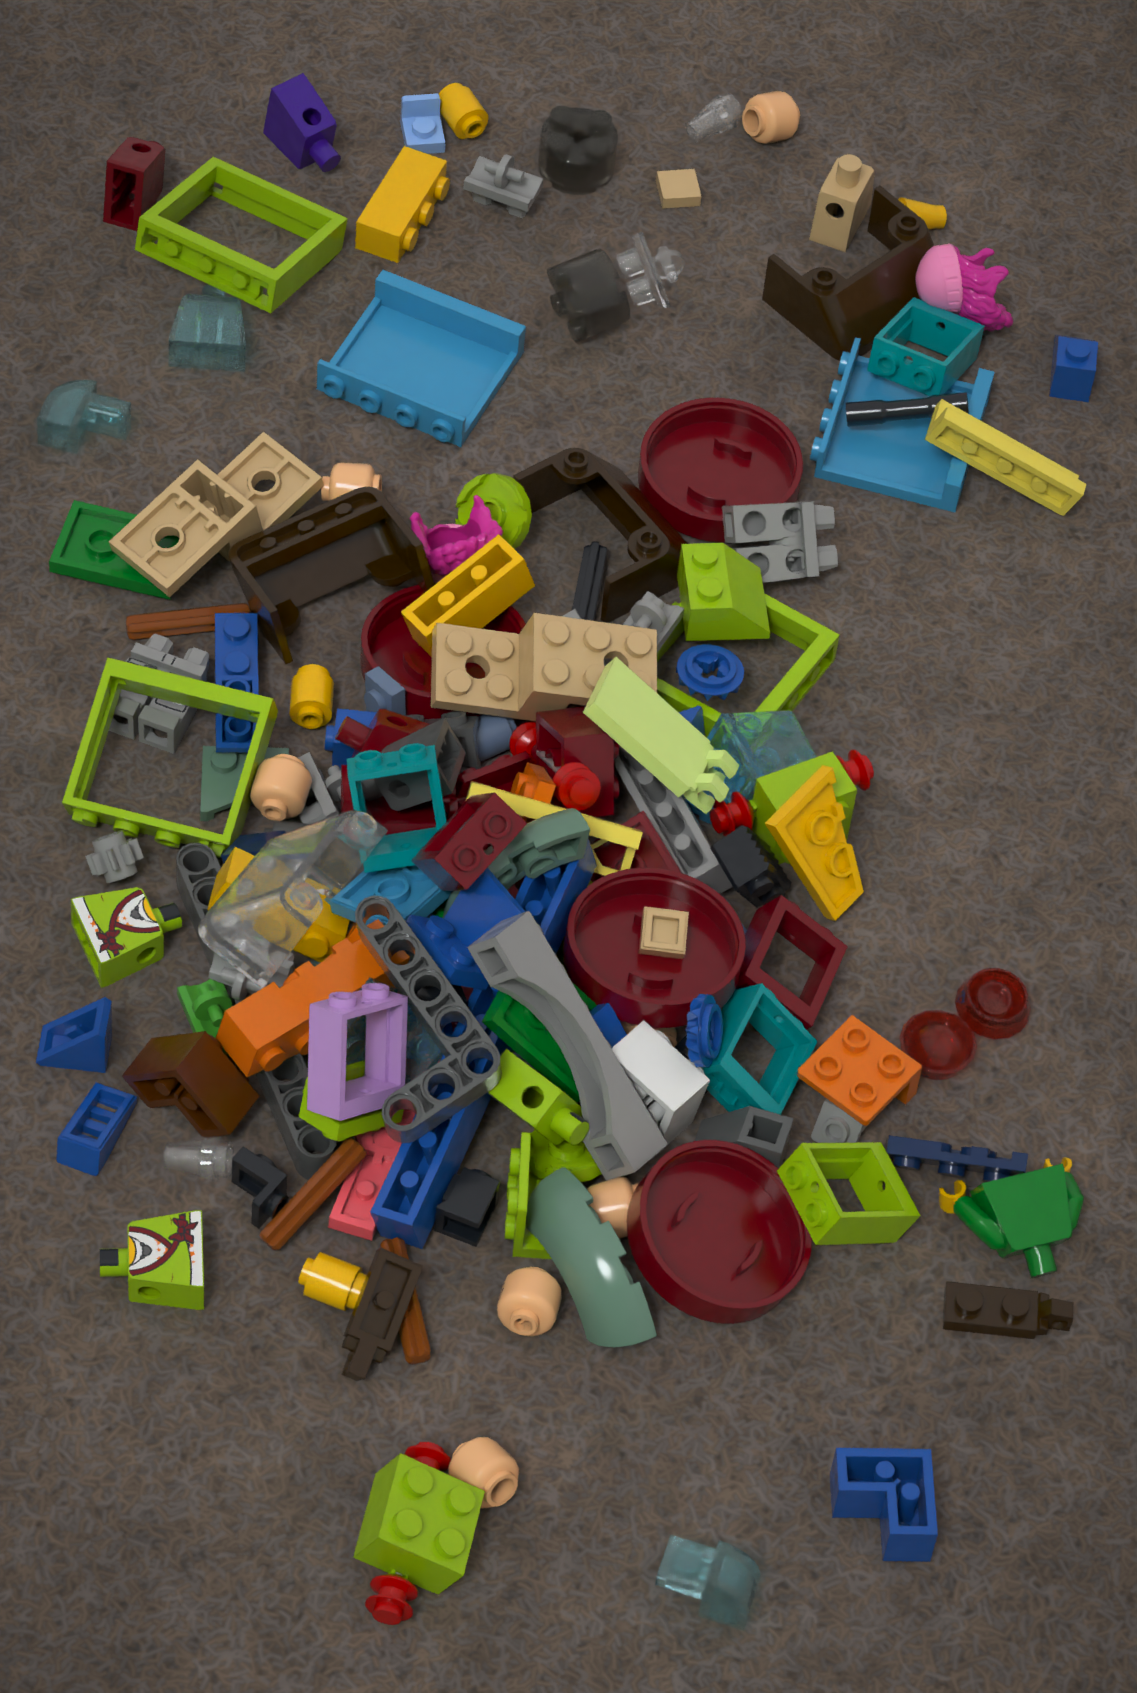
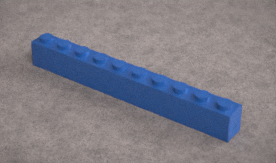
(428, 1164)

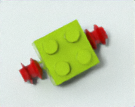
(777, 787)
(416, 1530)

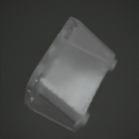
(279, 892)

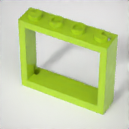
(225, 267)
(815, 639)
(181, 690)

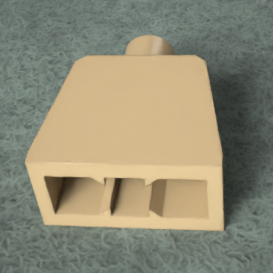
(850, 187)

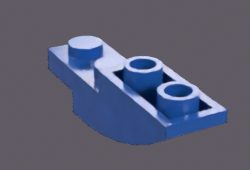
(238, 669)

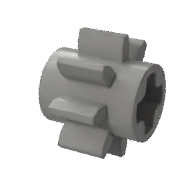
(114, 856)

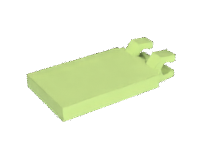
(659, 736)

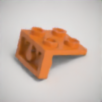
(861, 1071)

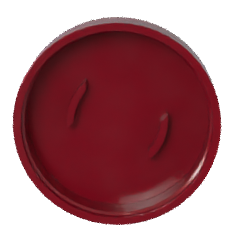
(716, 457)
(390, 646)
(605, 942)
(717, 1232)

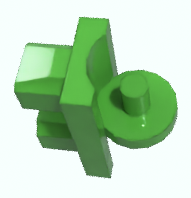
(205, 1006)

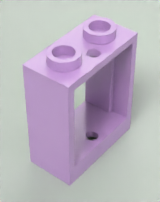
(384, 1051)

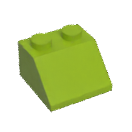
(720, 594)

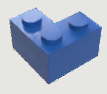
(891, 1487)

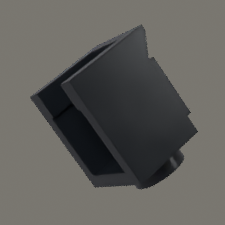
(467, 1206)

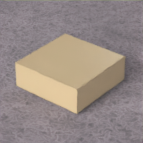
(678, 188)
(663, 932)

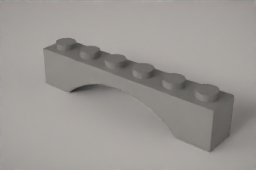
(523, 965)

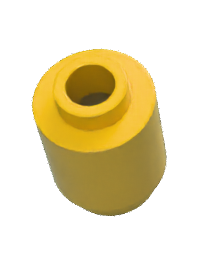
(462, 111)
(311, 696)
(332, 1281)

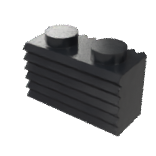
(751, 866)

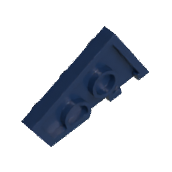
(911, 1152)

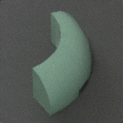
(539, 848)
(589, 1262)

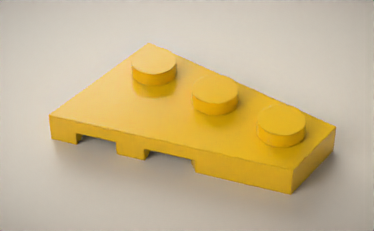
(815, 844)

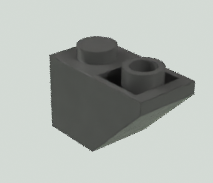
(752, 1128)

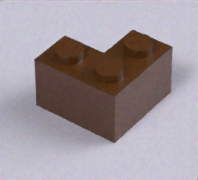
(196, 1078)

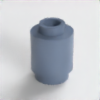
(493, 735)

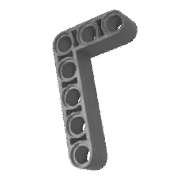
(434, 1017)

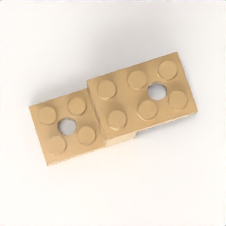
(214, 512)
(536, 670)

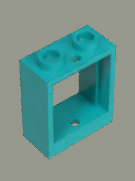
(920, 325)
(398, 848)
(793, 1045)

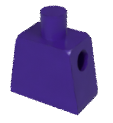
(301, 124)

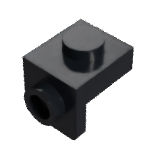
(263, 1181)

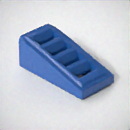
(87, 1152)

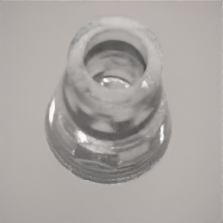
(715, 118)
(203, 1157)

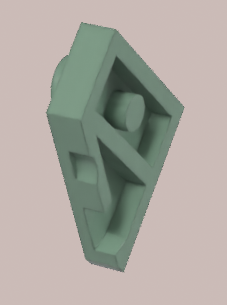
(221, 777)

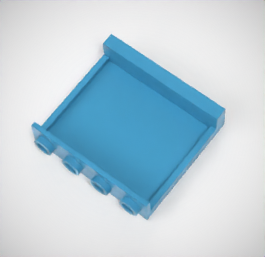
(423, 359)
(894, 454)

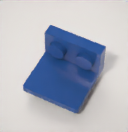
(467, 920)

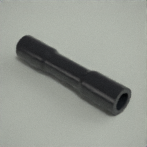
(881, 411)

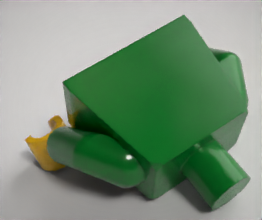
(1021, 1213)

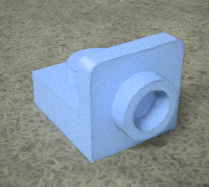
(422, 123)

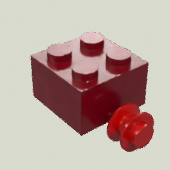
(574, 756)

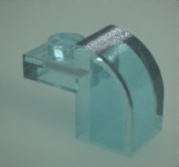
(76, 409)
(720, 1577)

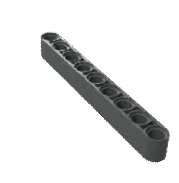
(282, 1096)

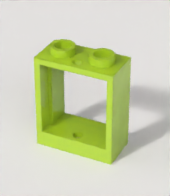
(866, 1167)

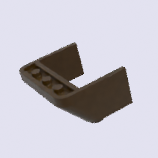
(839, 309)
(650, 537)
(322, 553)

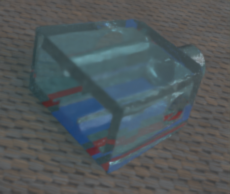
(208, 332)

